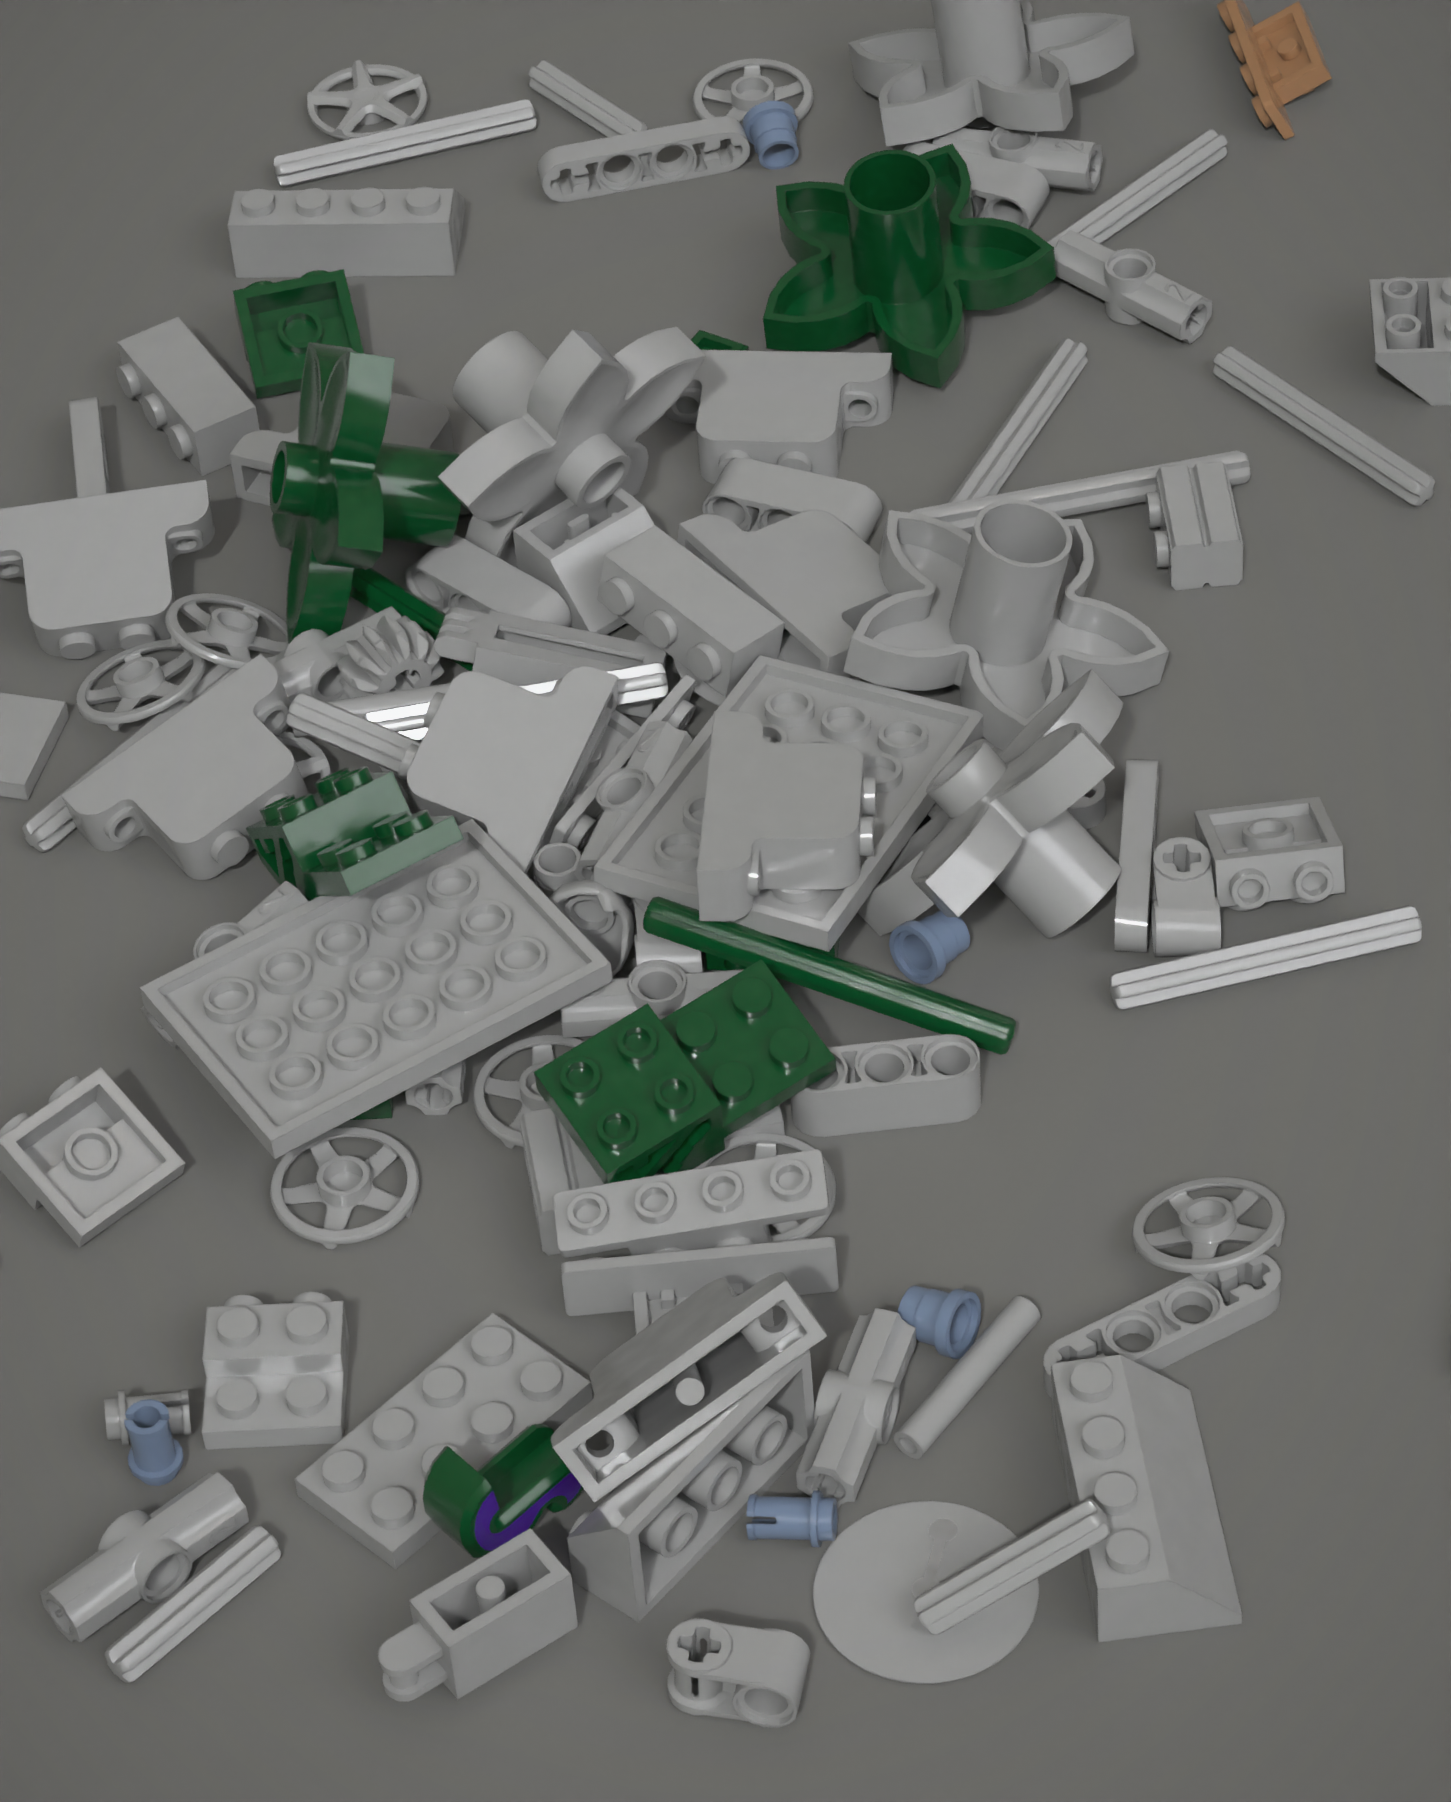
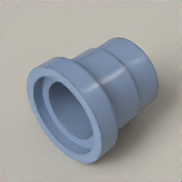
(772, 132)
(928, 945)
(942, 1318)

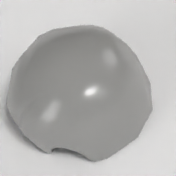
(600, 917)

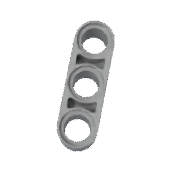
(1000, 186)
(764, 493)
(481, 582)
(892, 1087)

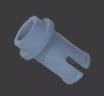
(153, 1452)
(796, 1518)

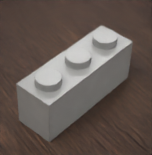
(186, 394)
(688, 609)

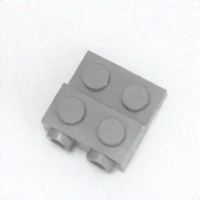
(1272, 852)
(86, 1156)
(275, 1372)

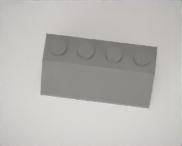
(351, 230)
(1141, 1458)
(691, 1494)

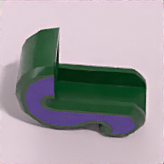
(503, 1495)

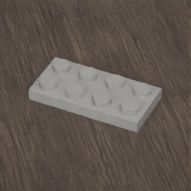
(465, 1400)

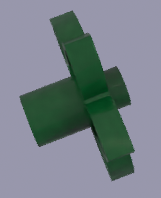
(897, 260)
(348, 488)

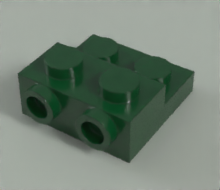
(286, 315)

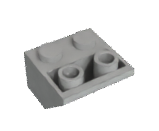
(1414, 333)
(568, 552)

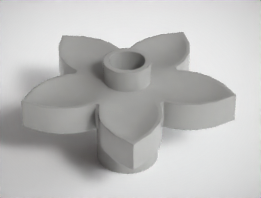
(986, 67)
(559, 425)
(997, 616)
(1009, 823)

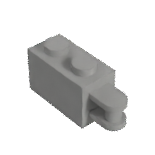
(481, 1621)

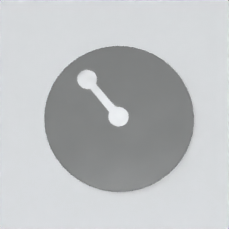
(889, 1559)

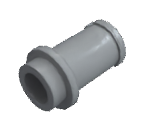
(115, 1411)

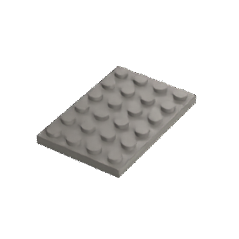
(902, 745)
(374, 990)

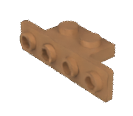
(1279, 56)

